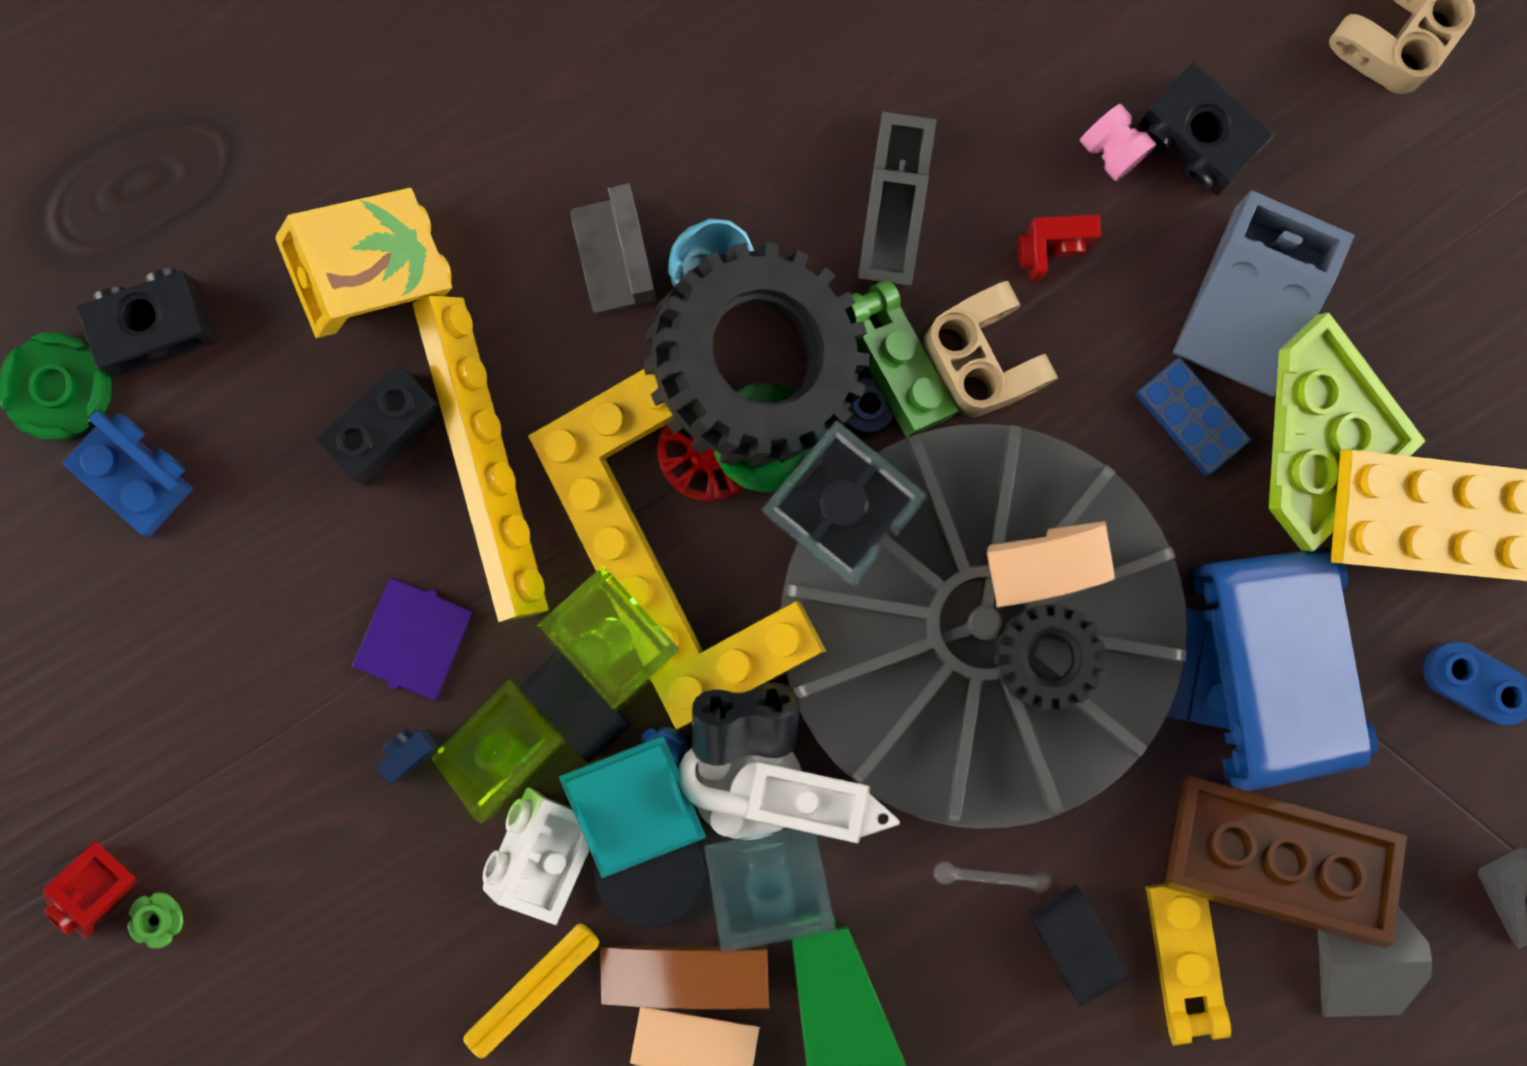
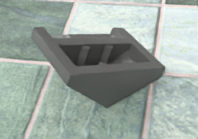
(1373, 979)

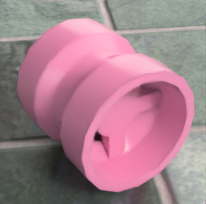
(1121, 145)

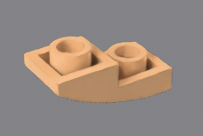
(1051, 565)
(691, 1040)

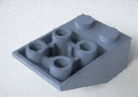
(1261, 290)

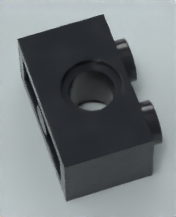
(1201, 100)
(178, 328)
(381, 426)

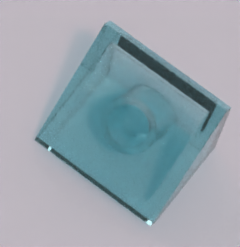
(768, 889)

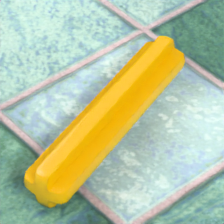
(531, 991)

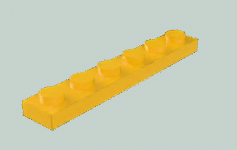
(480, 457)

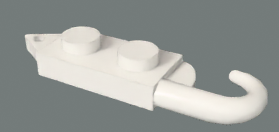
(790, 800)

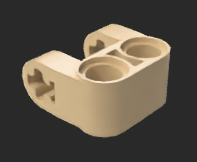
(1379, 53)
(977, 357)

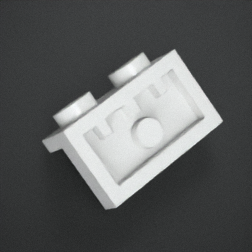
(536, 858)

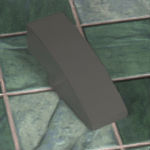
(897, 197)

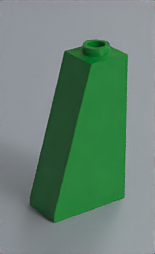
(839, 1004)

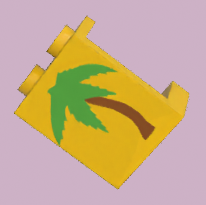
(361, 258)

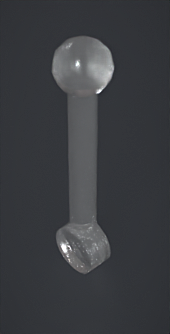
(947, 873)

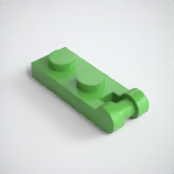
(900, 361)

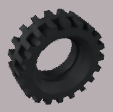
(701, 396)

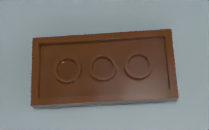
(1287, 862)

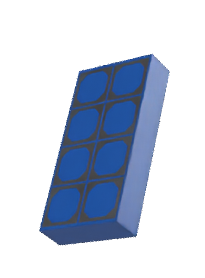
(1192, 417)

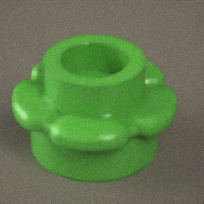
(169, 917)

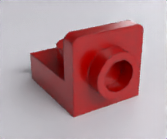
(1064, 235)
(86, 890)

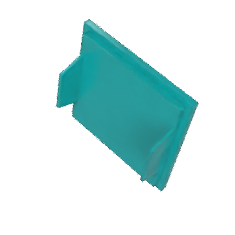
(632, 806)

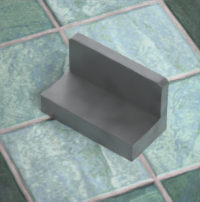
(613, 252)

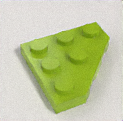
(1322, 406)

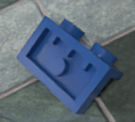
(127, 473)

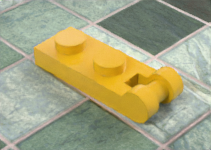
(1187, 964)

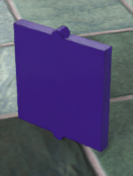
(413, 639)

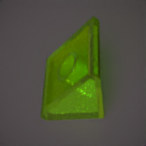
(609, 639)
(497, 751)

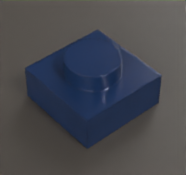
(406, 754)

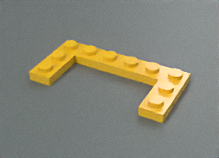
(576, 463)

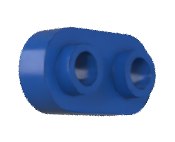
(1480, 686)

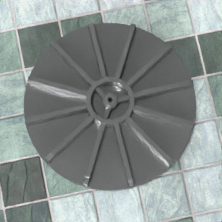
(910, 651)

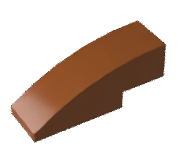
(684, 976)

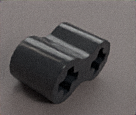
(573, 706)
(744, 723)
(1078, 945)

